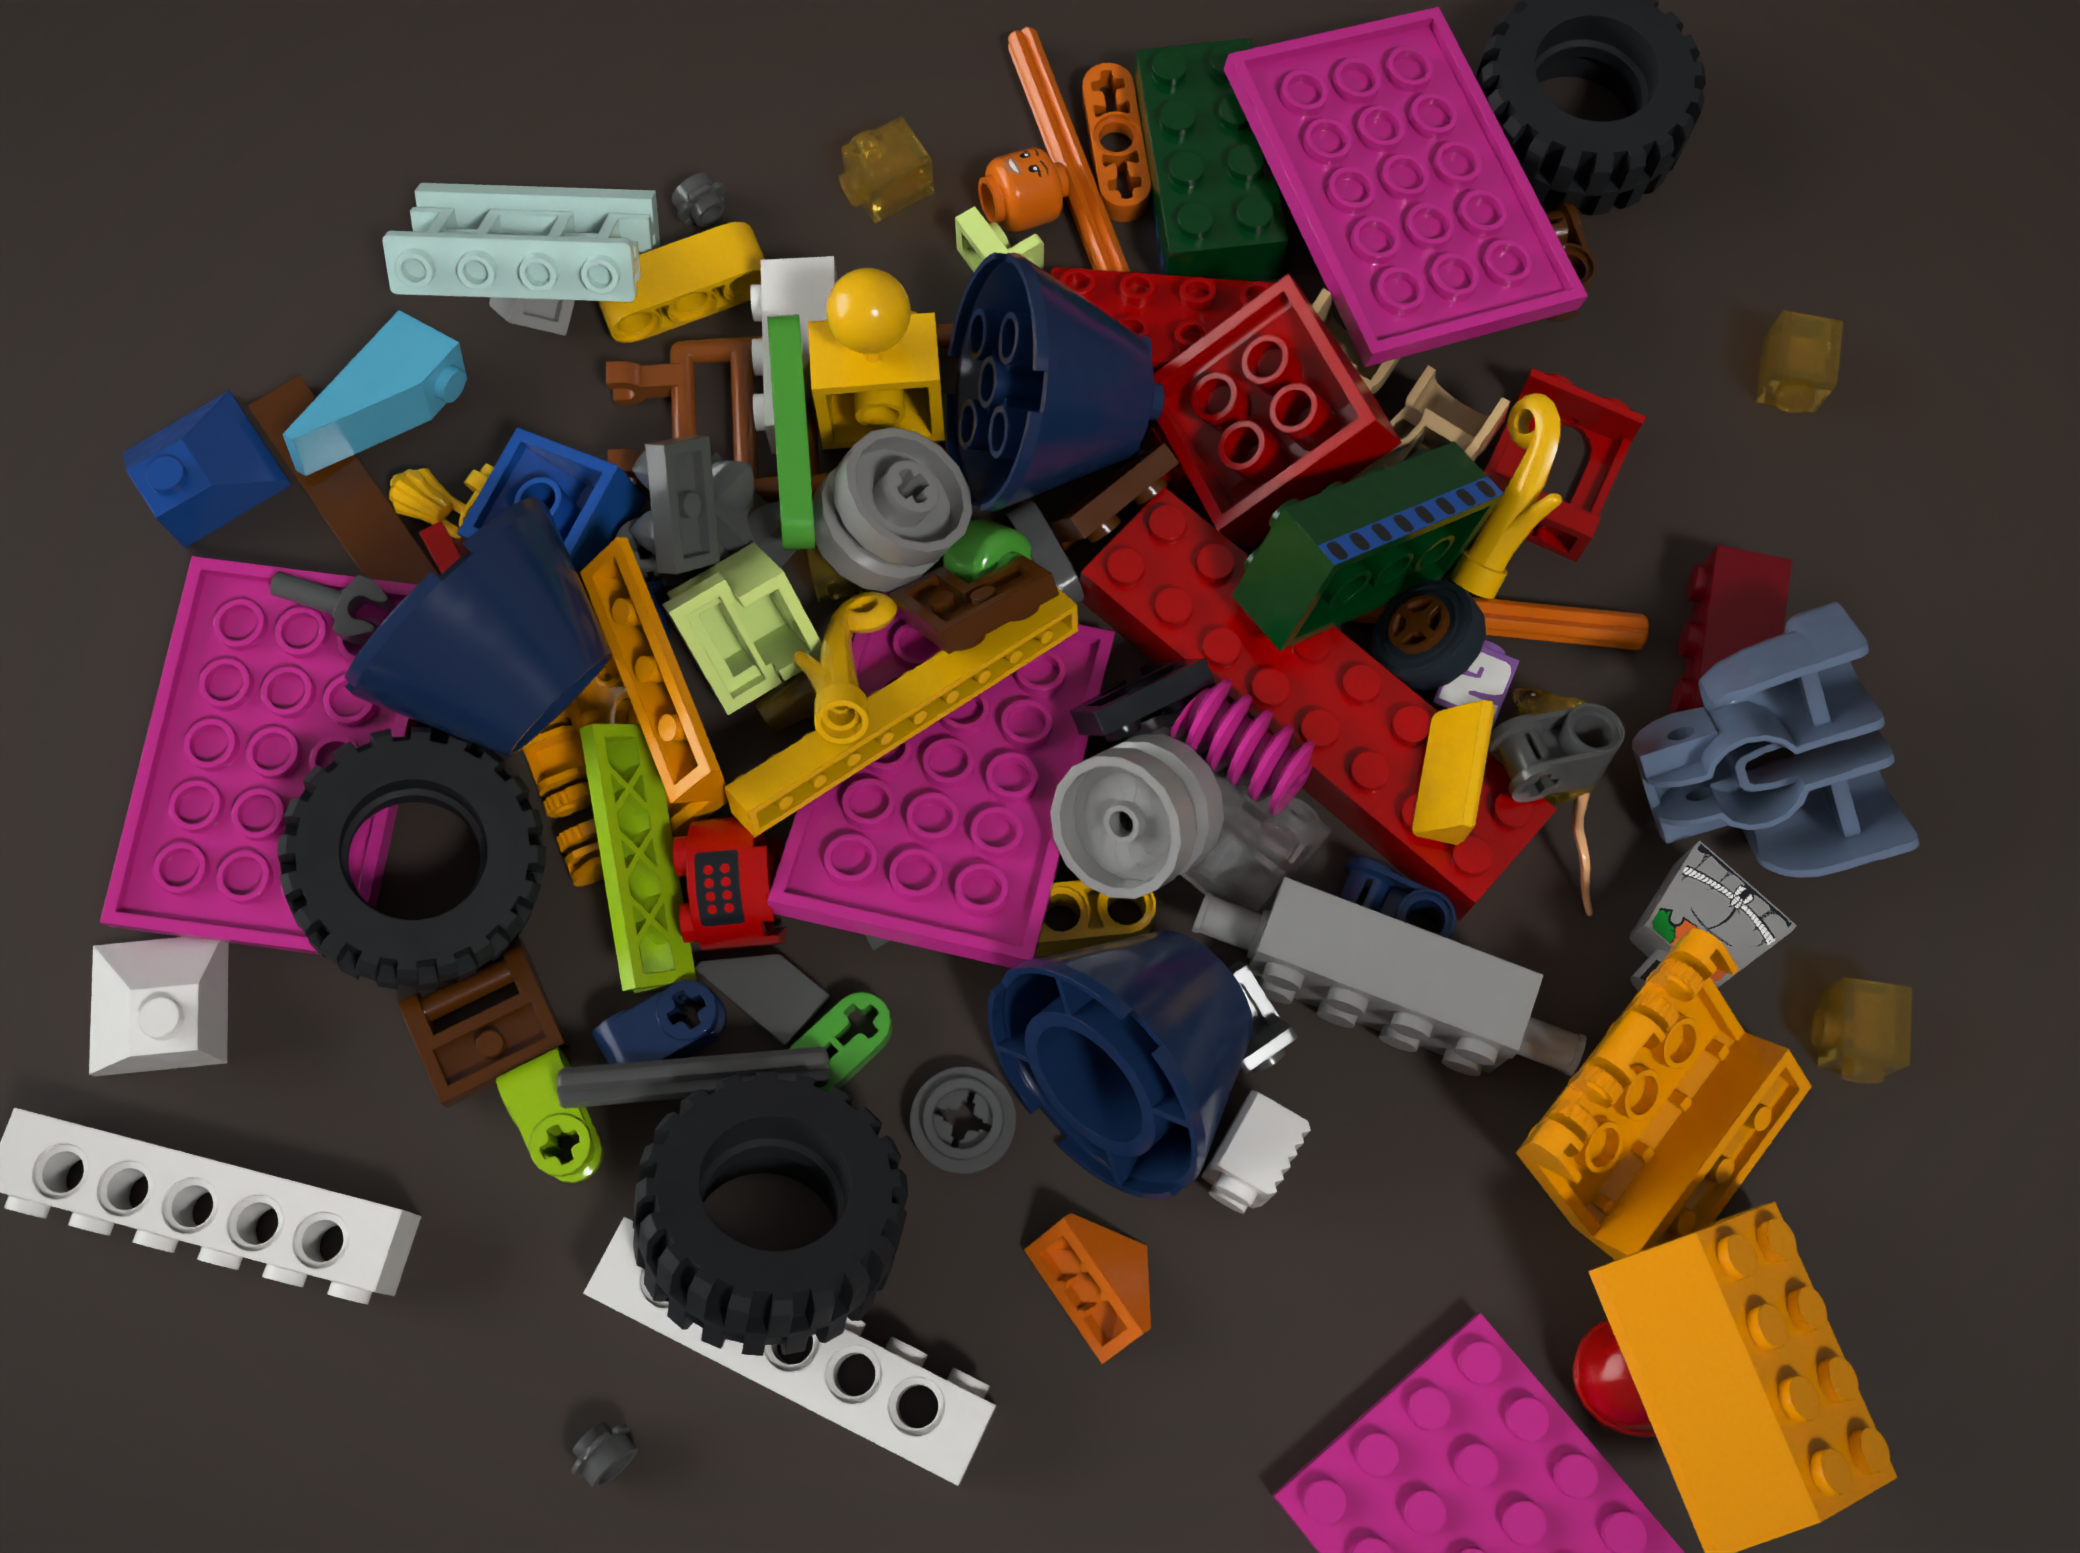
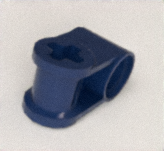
(1395, 894)
(655, 1026)

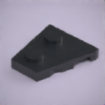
(1163, 687)

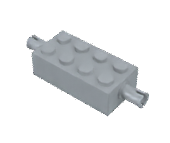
(1392, 979)

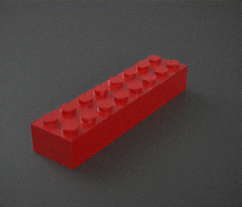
(1169, 595)

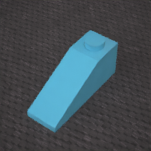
(382, 392)

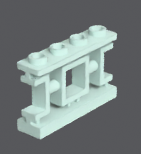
(523, 242)

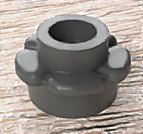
(699, 199)
(603, 1454)

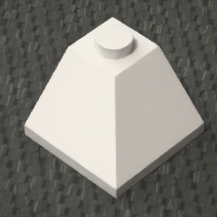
(158, 1005)

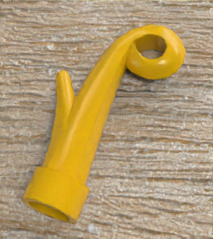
(1518, 511)
(839, 701)

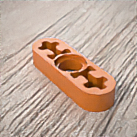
(1122, 120)

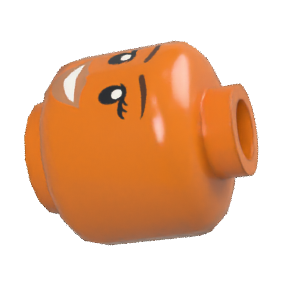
(1023, 190)

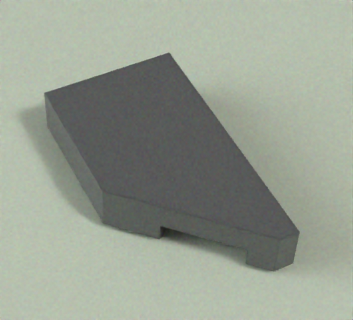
(768, 992)

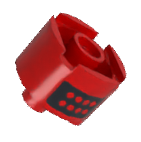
(727, 885)

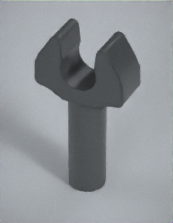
(339, 604)

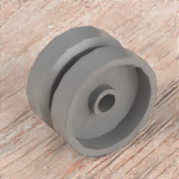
(890, 509)
(1137, 815)

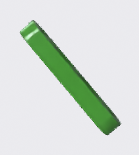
(791, 432)

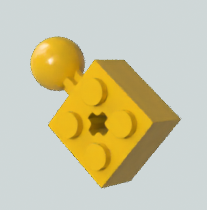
(874, 362)

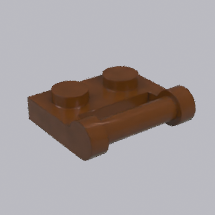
(1096, 511)
(491, 1042)

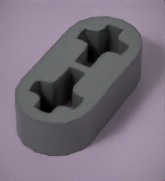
(1045, 547)

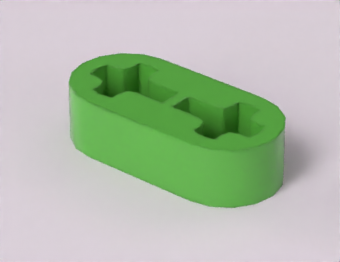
(859, 1049)

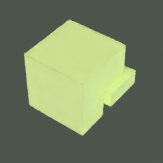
(742, 626)

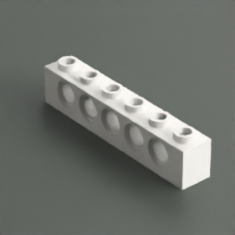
(42, 1149)
(940, 1447)

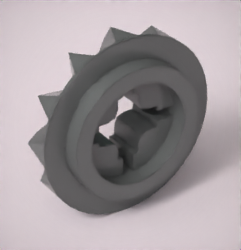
(947, 1093)

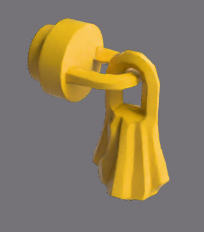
(424, 498)

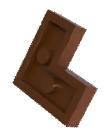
(961, 613)

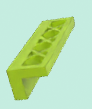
(636, 857)

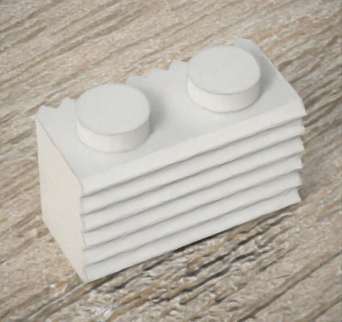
(1255, 1153)

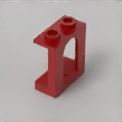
(1608, 430)

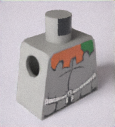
(1710, 897)

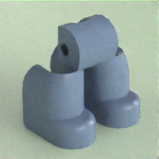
(1800, 812)

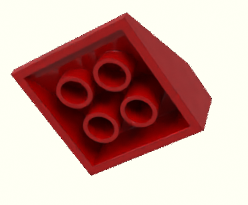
(1268, 412)

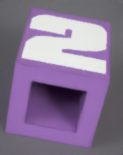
(1485, 679)

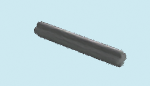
(682, 1076)

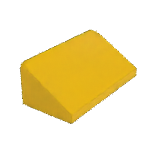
(1453, 772)

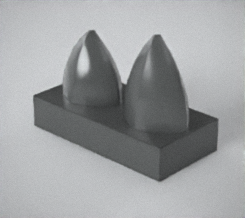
(683, 510)
(743, 513)

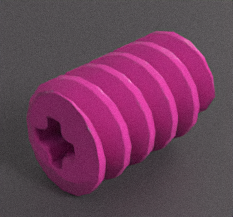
(1245, 746)

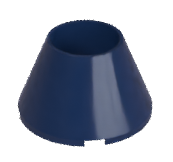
(491, 640)
(1126, 1054)

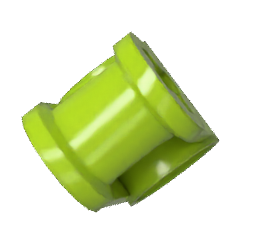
(535, 1109)

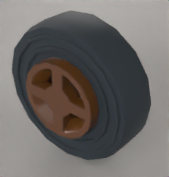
(1429, 634)

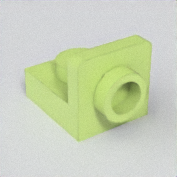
(979, 239)

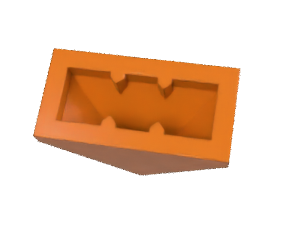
(1097, 1280)

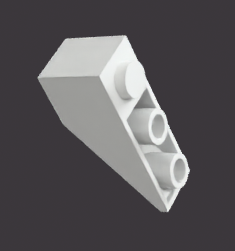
(787, 289)

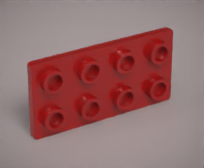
(1163, 307)

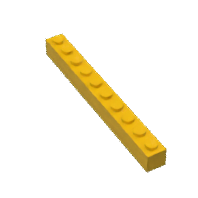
(896, 715)

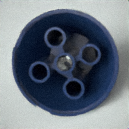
(1041, 385)

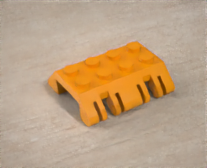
(634, 687)
(1664, 1110)
(1743, 1380)

